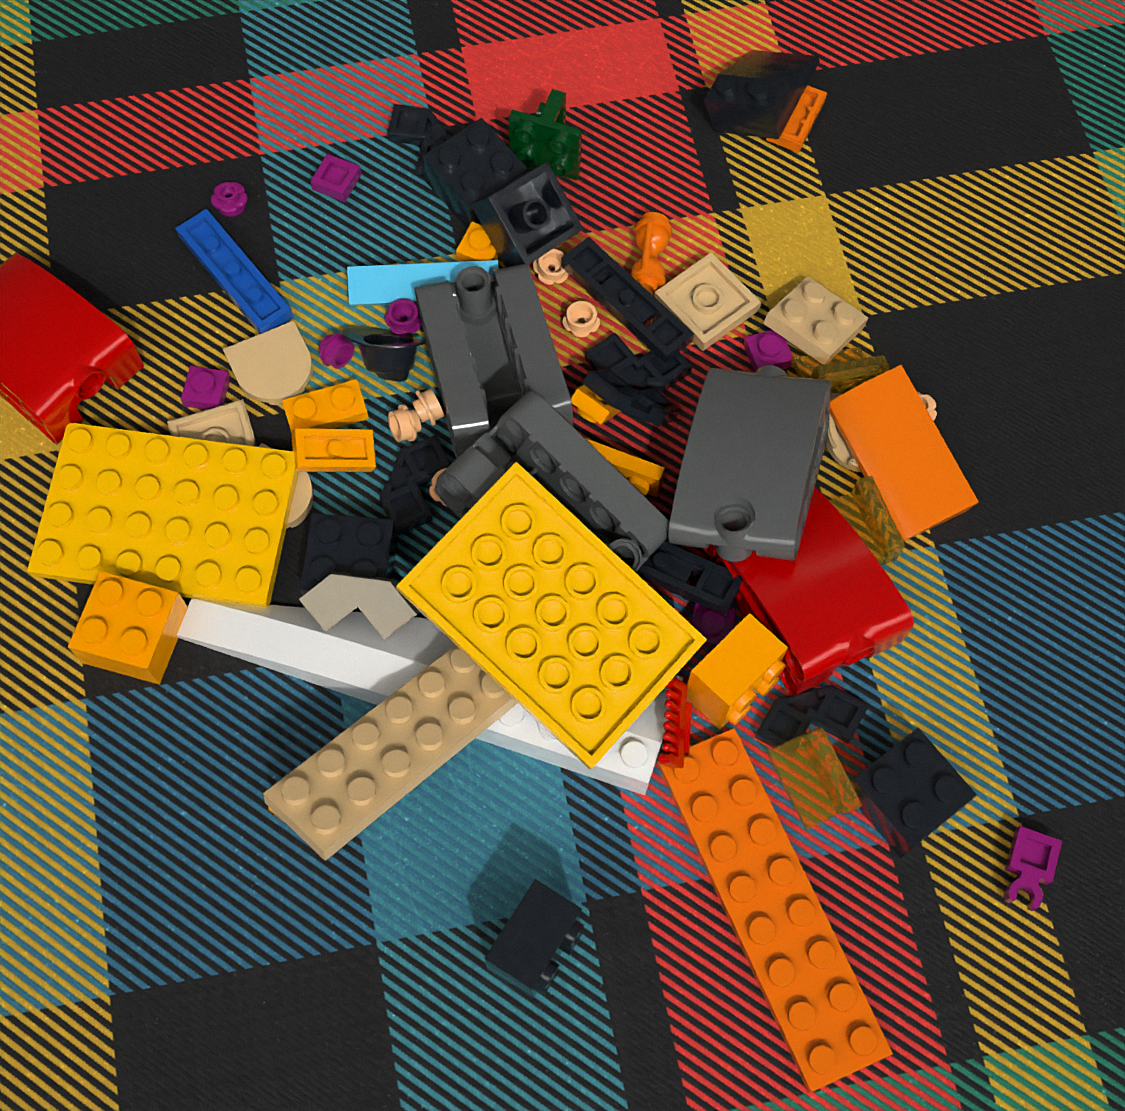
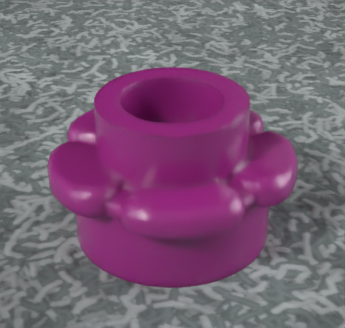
(232, 205)
(400, 309)
(336, 350)

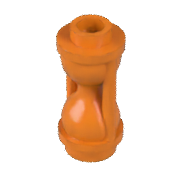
(651, 238)

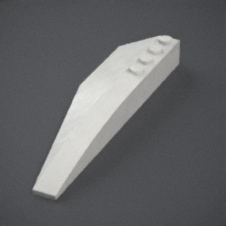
(367, 667)

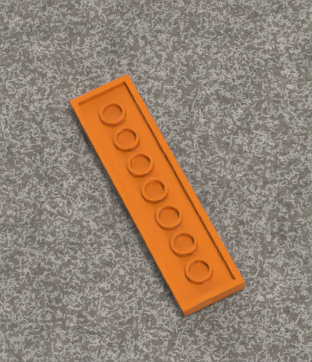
(775, 913)

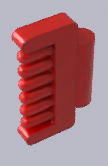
(678, 725)

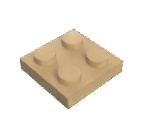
(708, 300)
(816, 320)

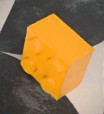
(128, 627)
(735, 672)

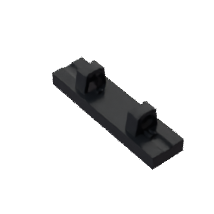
(627, 300)
(710, 584)

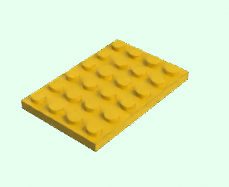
(166, 513)
(551, 615)

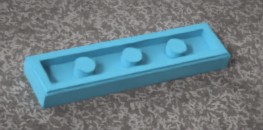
(393, 282)

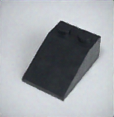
(759, 93)

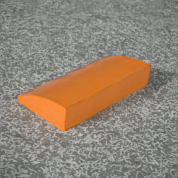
(903, 452)

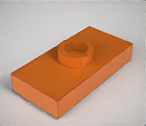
(801, 119)

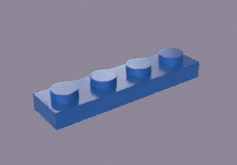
(234, 272)

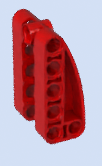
(55, 348)
(825, 604)

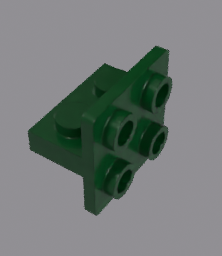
(547, 137)

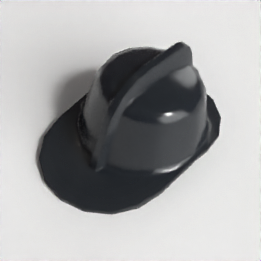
(384, 352)

